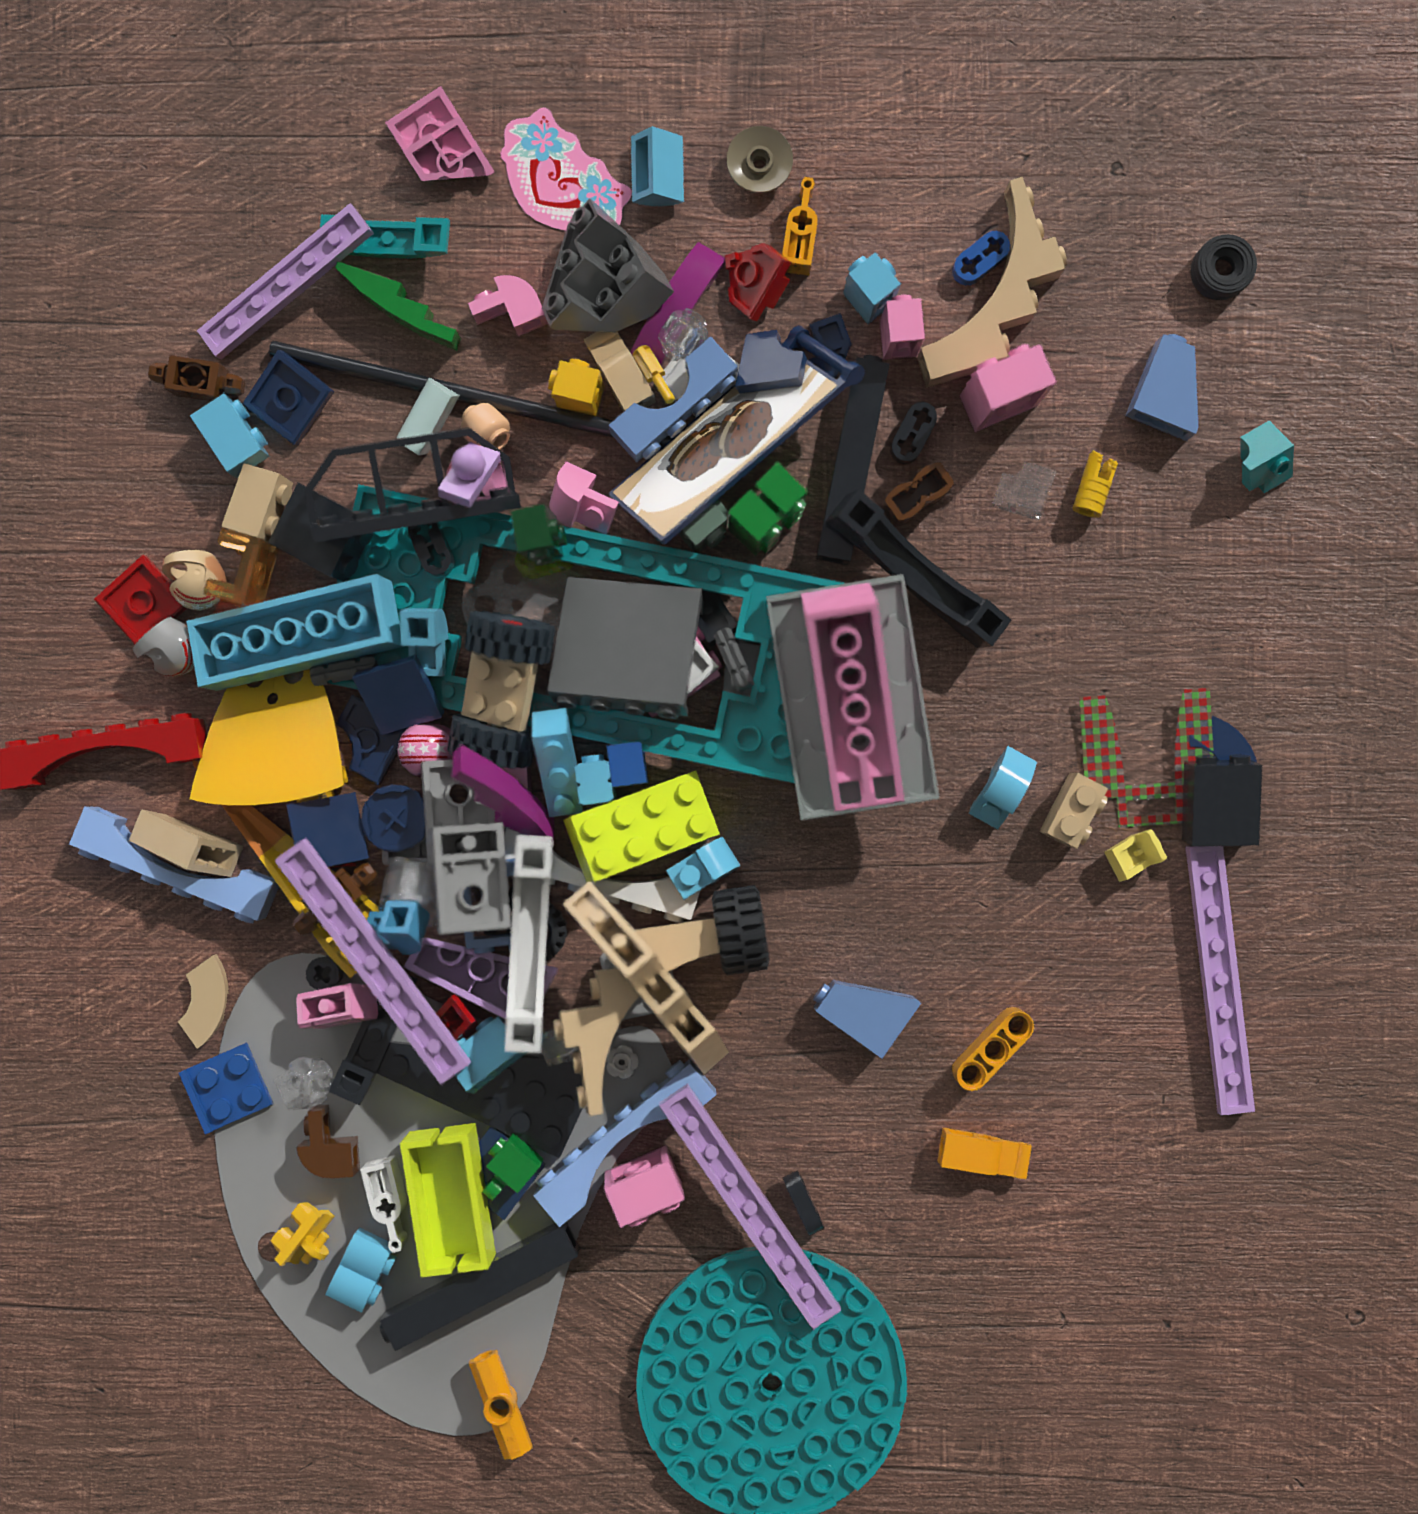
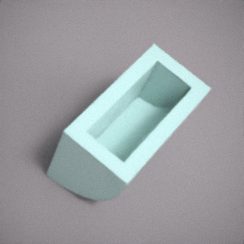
(428, 414)

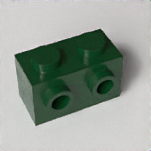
(538, 534)

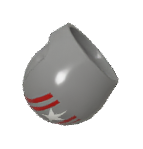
(168, 647)

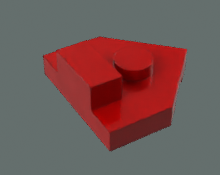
(756, 279)

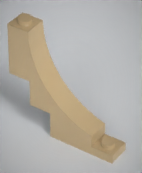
(647, 977)

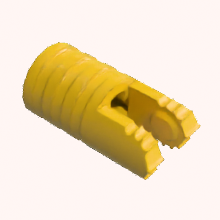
(1094, 489)

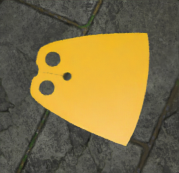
(269, 750)

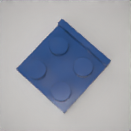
(226, 1088)

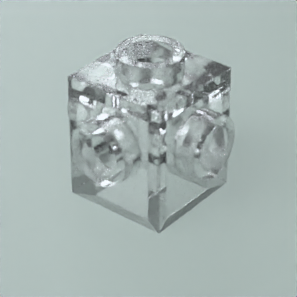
(305, 1083)

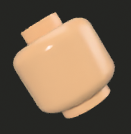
(488, 423)

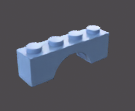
(642, 429)

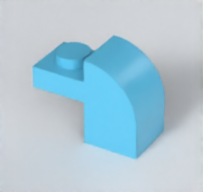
(425, 636)
(1004, 788)
(703, 868)

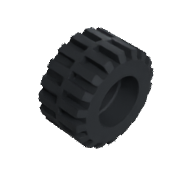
(740, 930)

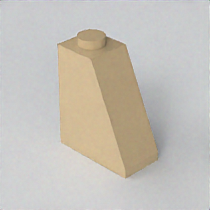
(185, 844)

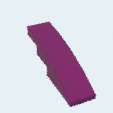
(503, 793)

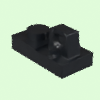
(714, 617)

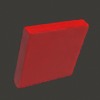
(139, 599)

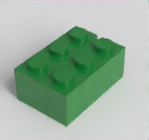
(761, 518)

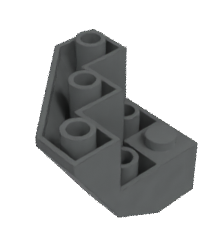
(602, 277)

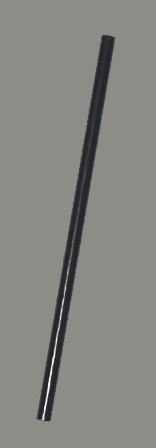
(467, 394)

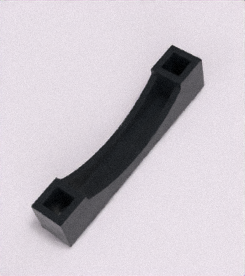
(874, 535)

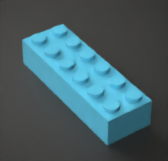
(295, 633)

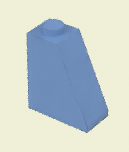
(1168, 389)
(866, 1013)

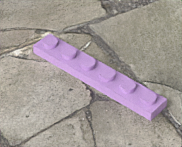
(285, 281)

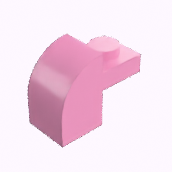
(514, 297)
(577, 502)

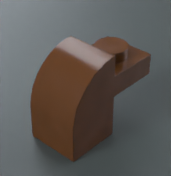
(327, 1155)

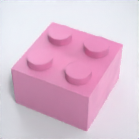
(643, 1187)

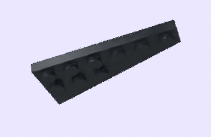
(523, 1099)

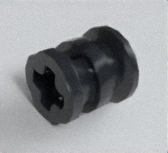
(315, 969)

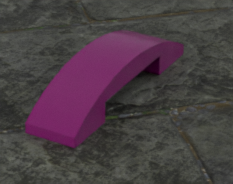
(689, 285)

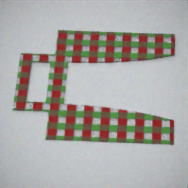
(1104, 761)

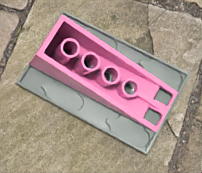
(852, 697)

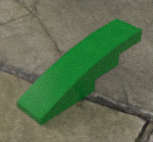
(390, 299)

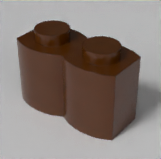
(910, 497)

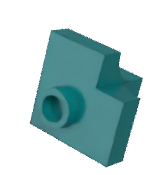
(1265, 458)

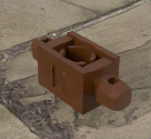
(174, 374)
(363, 876)

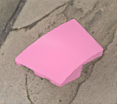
(438, 140)

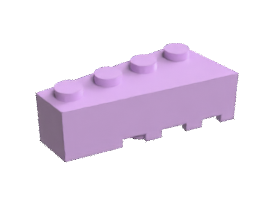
(471, 975)

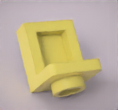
(1135, 854)

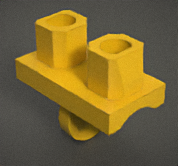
(307, 1240)

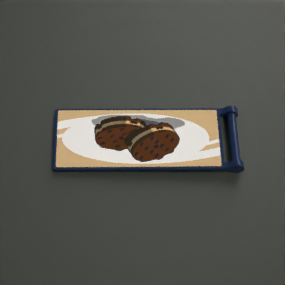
(728, 443)

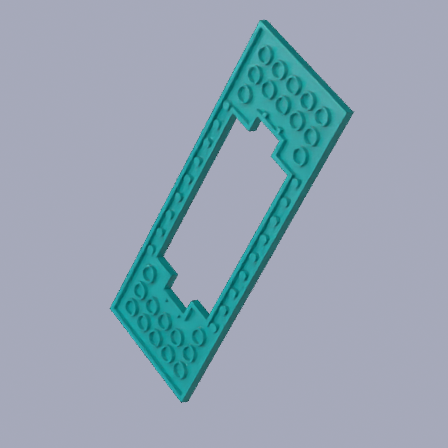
(748, 729)

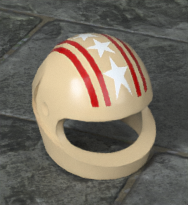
(190, 584)

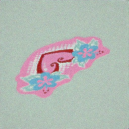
(554, 174)

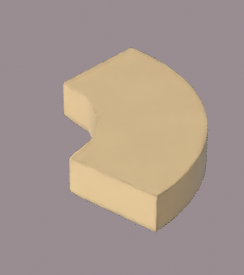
(207, 1002)

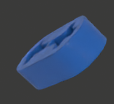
(976, 252)

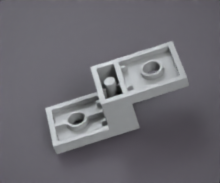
(465, 851)

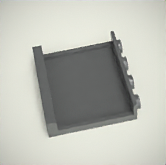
(625, 647)

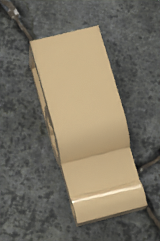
(620, 370)

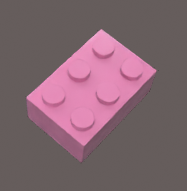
(1007, 386)

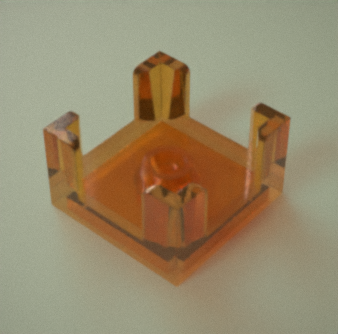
(253, 572)

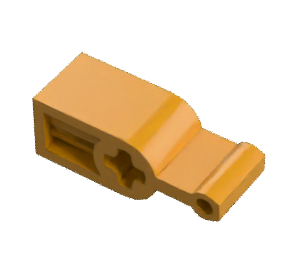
(802, 238)
(983, 1154)

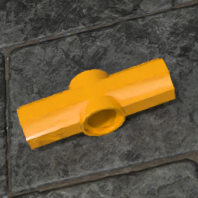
(506, 1423)

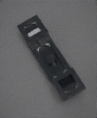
(365, 1056)

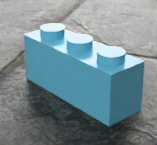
(556, 761)

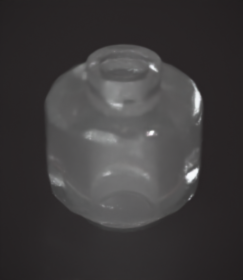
(682, 333)

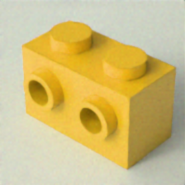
(576, 387)

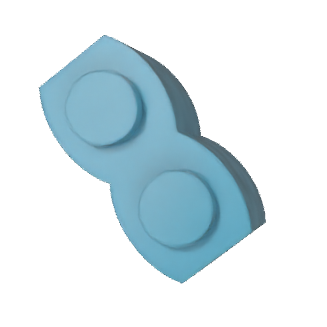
(360, 1271)

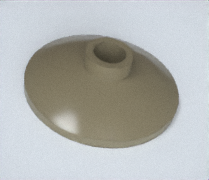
(759, 144)

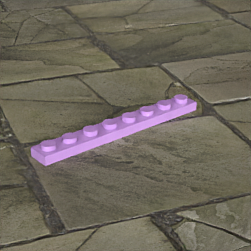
(373, 961)
(1220, 979)
(750, 1206)

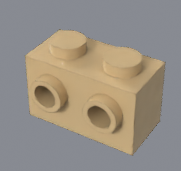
(257, 502)
(1074, 810)

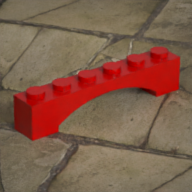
(29, 764)

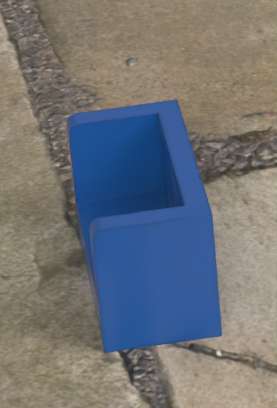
(627, 764)

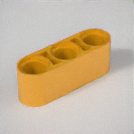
(1009, 1044)

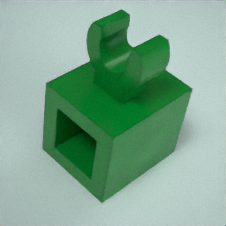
(512, 1164)

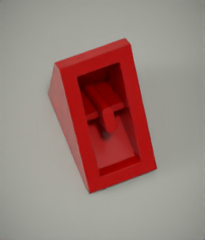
(457, 1018)

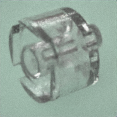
(410, 882)

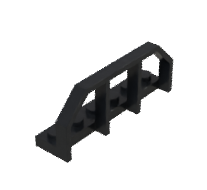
(399, 515)

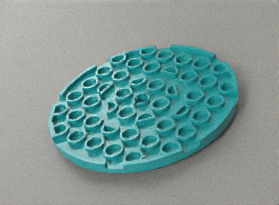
(757, 1446)

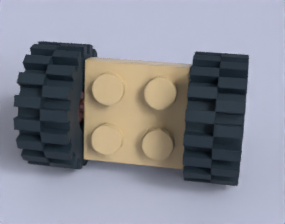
(501, 687)

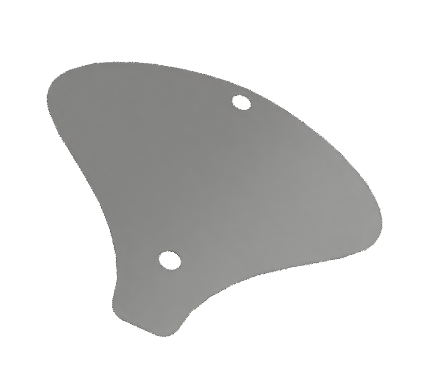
(265, 1181)

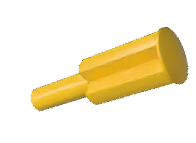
(652, 371)

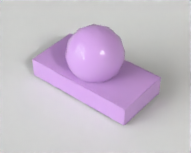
(469, 473)

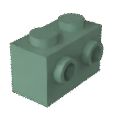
(707, 528)

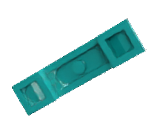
(404, 239)

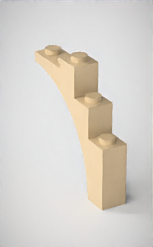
(1012, 304)
(595, 1026)

